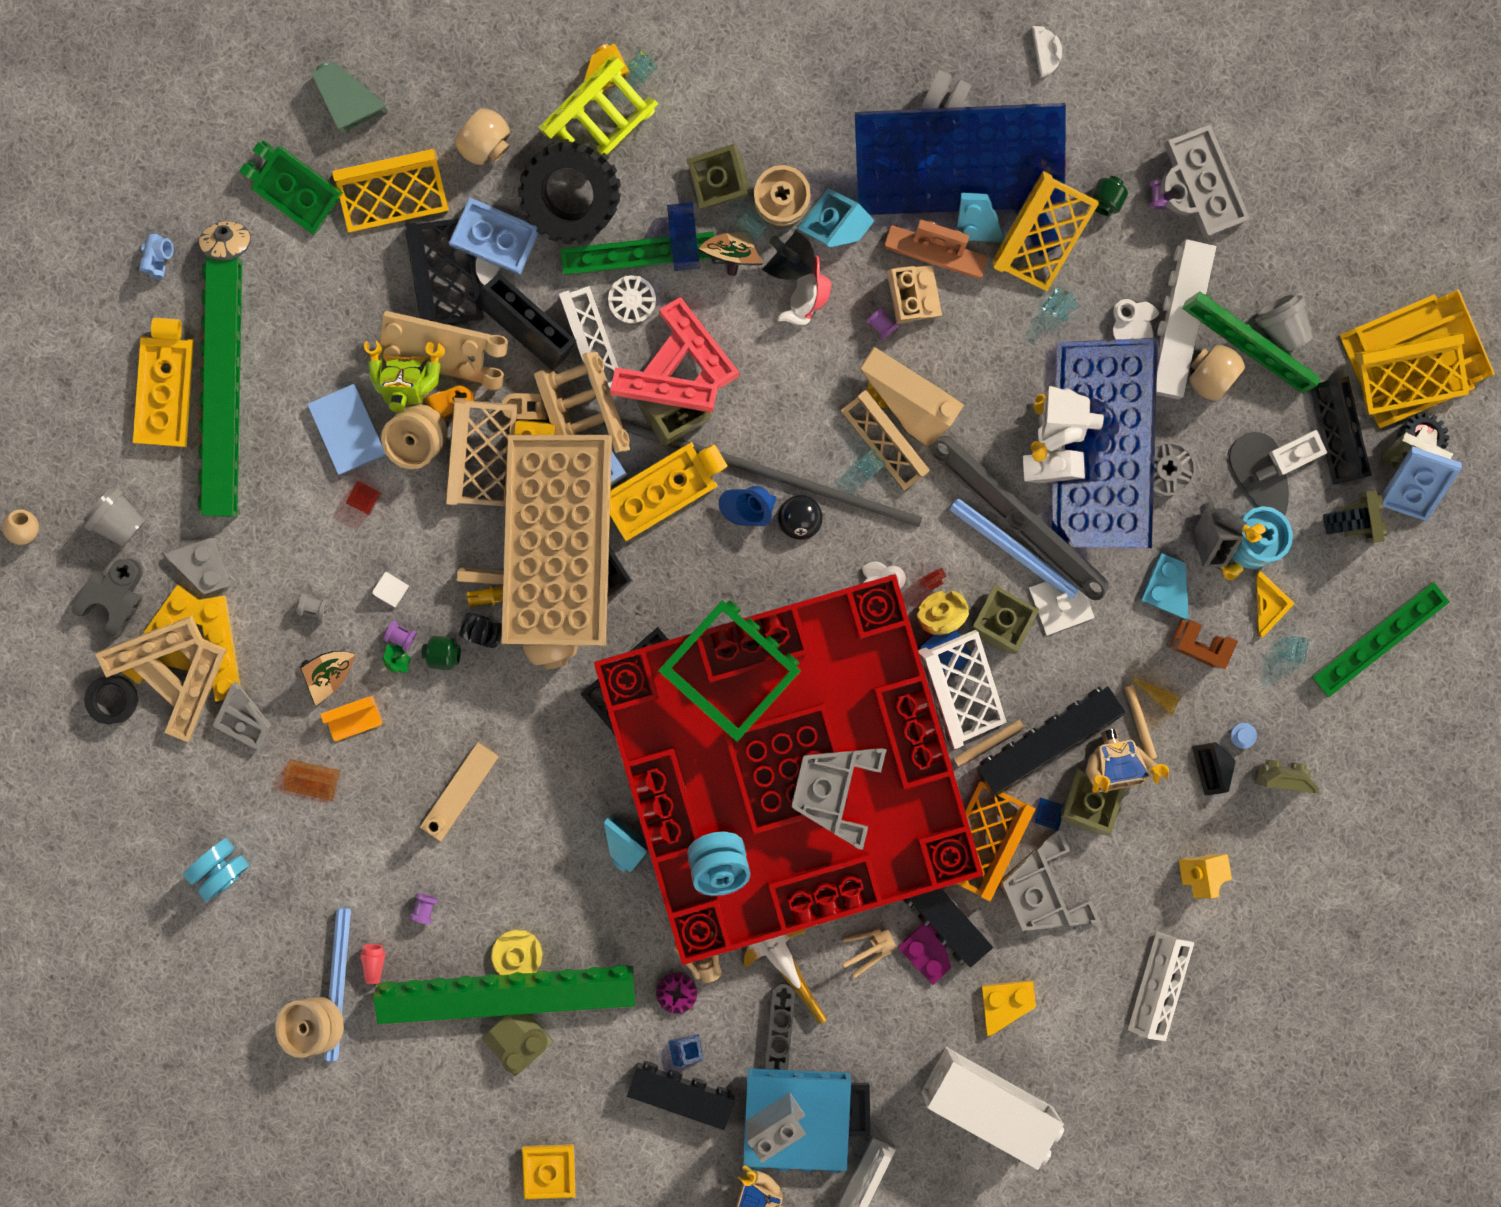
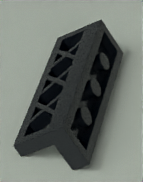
(1349, 428)

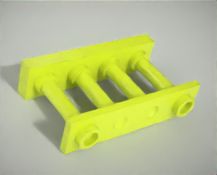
(592, 90)

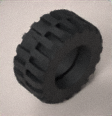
(545, 214)

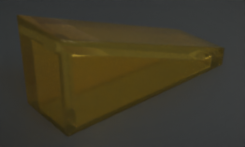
(1164, 699)

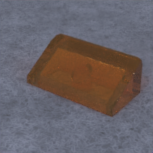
(311, 780)

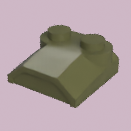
(719, 176)
(1004, 620)
(1282, 777)
(1091, 810)
(517, 1041)

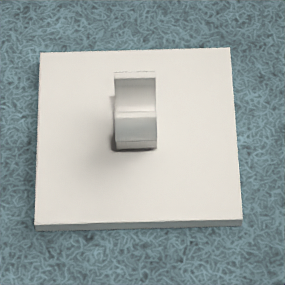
(1057, 610)

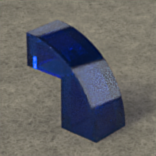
(683, 236)

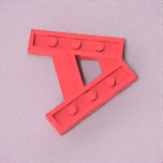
(655, 382)

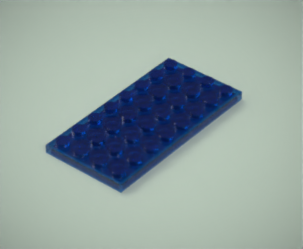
(933, 155)
(1116, 496)

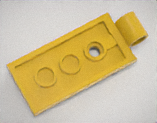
(163, 397)
(655, 495)

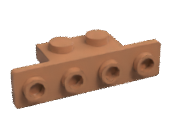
(938, 247)

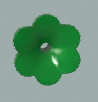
(395, 659)

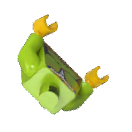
(404, 378)

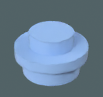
(1243, 735)

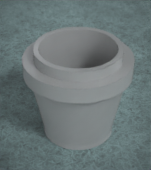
(1286, 322)
(114, 517)

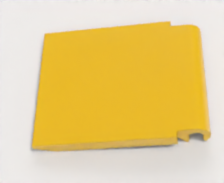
(1411, 323)

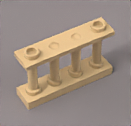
(558, 407)

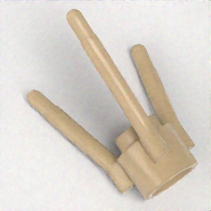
(882, 945)
(706, 969)

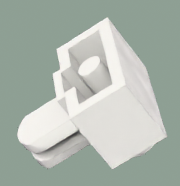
(1057, 466)

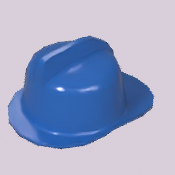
(747, 506)

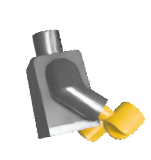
(1219, 536)

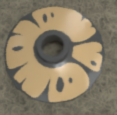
(224, 240)

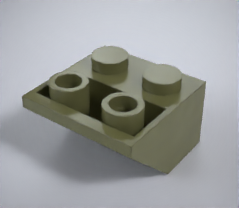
(672, 421)

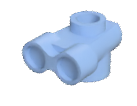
(154, 252)

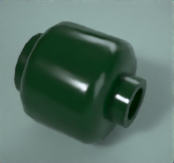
(1110, 195)
(441, 653)

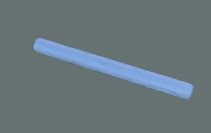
(1013, 548)
(338, 967)

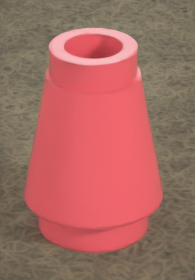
(372, 962)

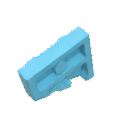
(978, 218)
(1168, 587)

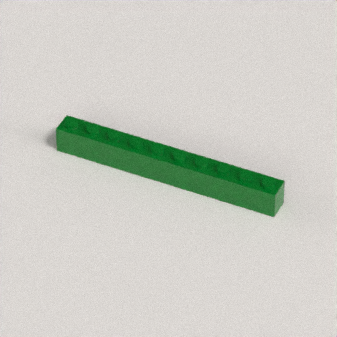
(221, 387)
(504, 994)

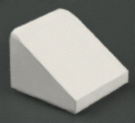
(390, 589)

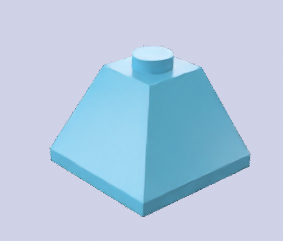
(836, 220)
(624, 844)

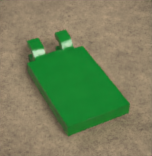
(292, 186)

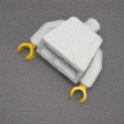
(1064, 420)

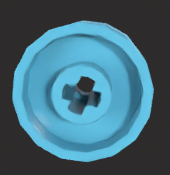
(1275, 540)
(718, 863)
(216, 870)

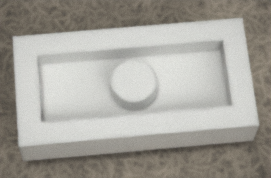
(1297, 452)

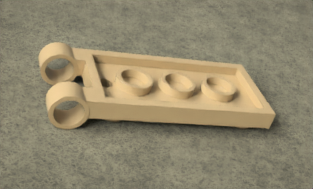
(409, 336)

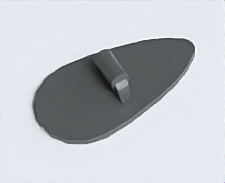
(1257, 471)

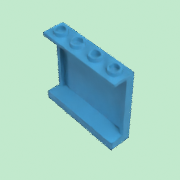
(826, 1108)

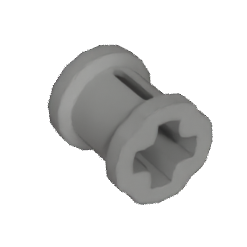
(313, 607)

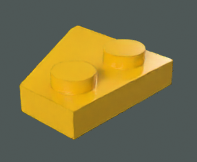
(1006, 1003)

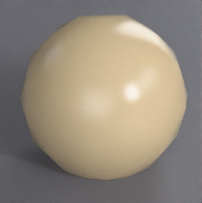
(20, 527)

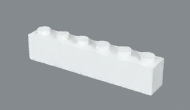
(1180, 328)

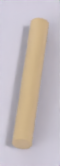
(1140, 721)
(988, 743)

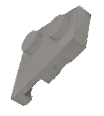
(201, 565)
(242, 718)

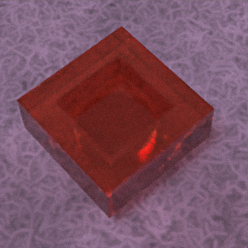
(363, 497)
(932, 579)

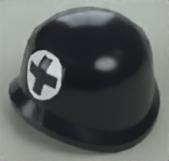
(800, 517)

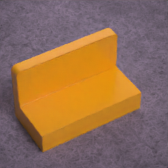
(352, 718)

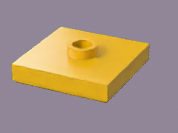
(548, 1171)

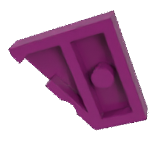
(926, 953)

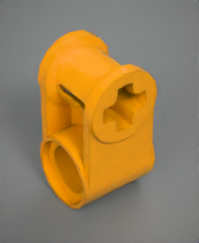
(444, 400)

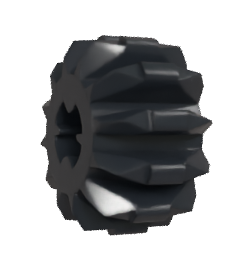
(480, 630)

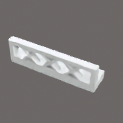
(576, 325)
(1157, 986)

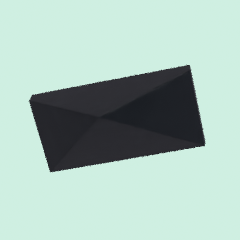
(1214, 767)

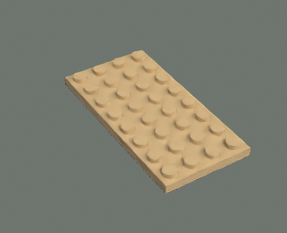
(556, 540)

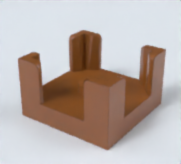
(1185, 642)

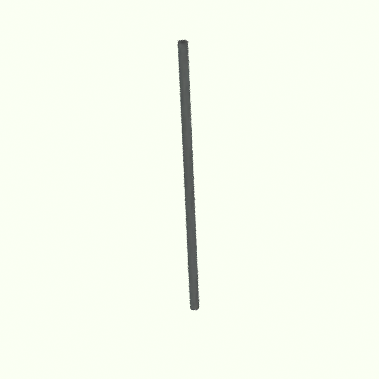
(786, 478)

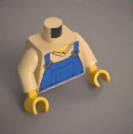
(1121, 765)
(758, 1190)

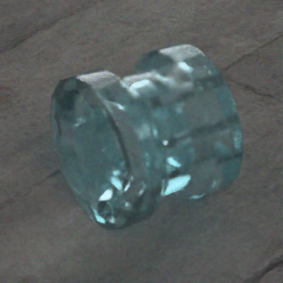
(641, 66)
(869, 464)

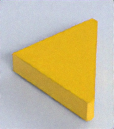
(1271, 604)

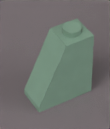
(346, 97)

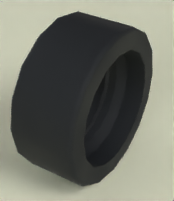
(91, 703)

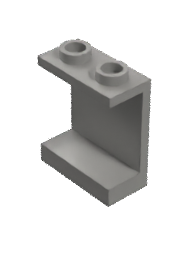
(775, 1127)

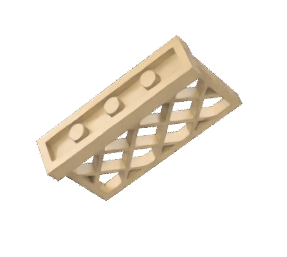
(458, 456)

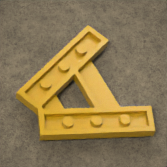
(214, 618)

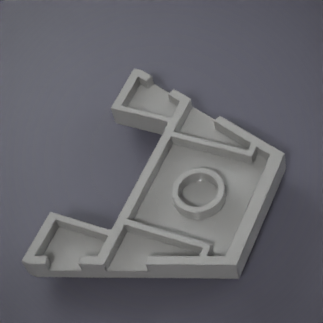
(824, 789)
(1034, 893)

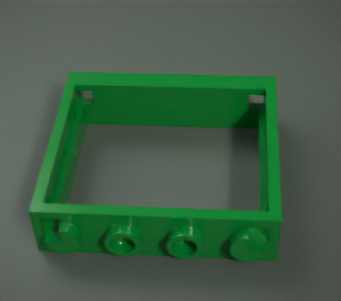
(767, 643)

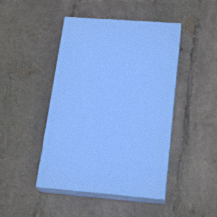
(494, 236)
(347, 429)
(1420, 483)

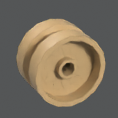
(784, 181)
(414, 436)
(309, 1027)

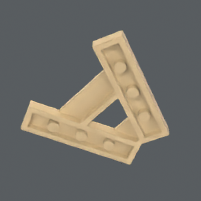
(142, 655)

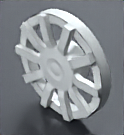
(632, 299)

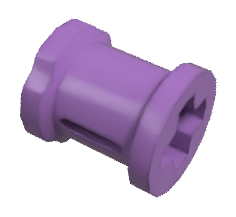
(1158, 199)
(882, 323)
(400, 635)
(423, 908)

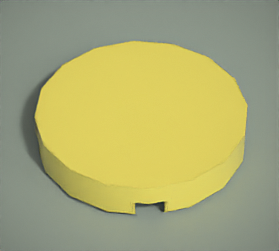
(943, 612)
(522, 947)

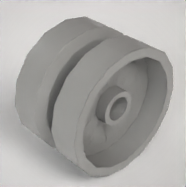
(941, 98)

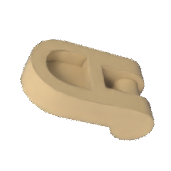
(521, 401)

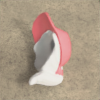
(809, 296)

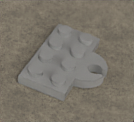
(1203, 182)

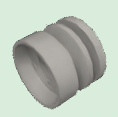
(1183, 467)

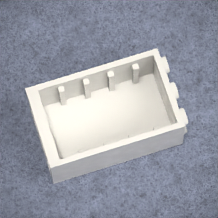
(992, 1108)

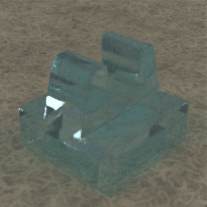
(1059, 304)
(1297, 651)

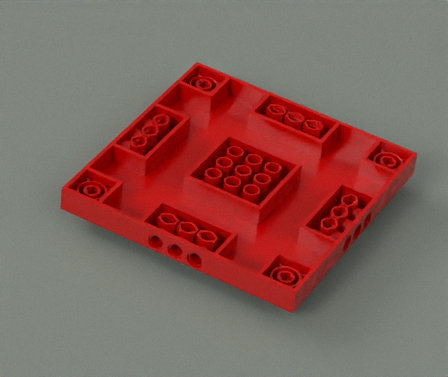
(854, 692)

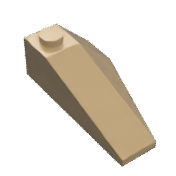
(916, 402)

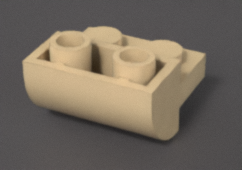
(914, 293)

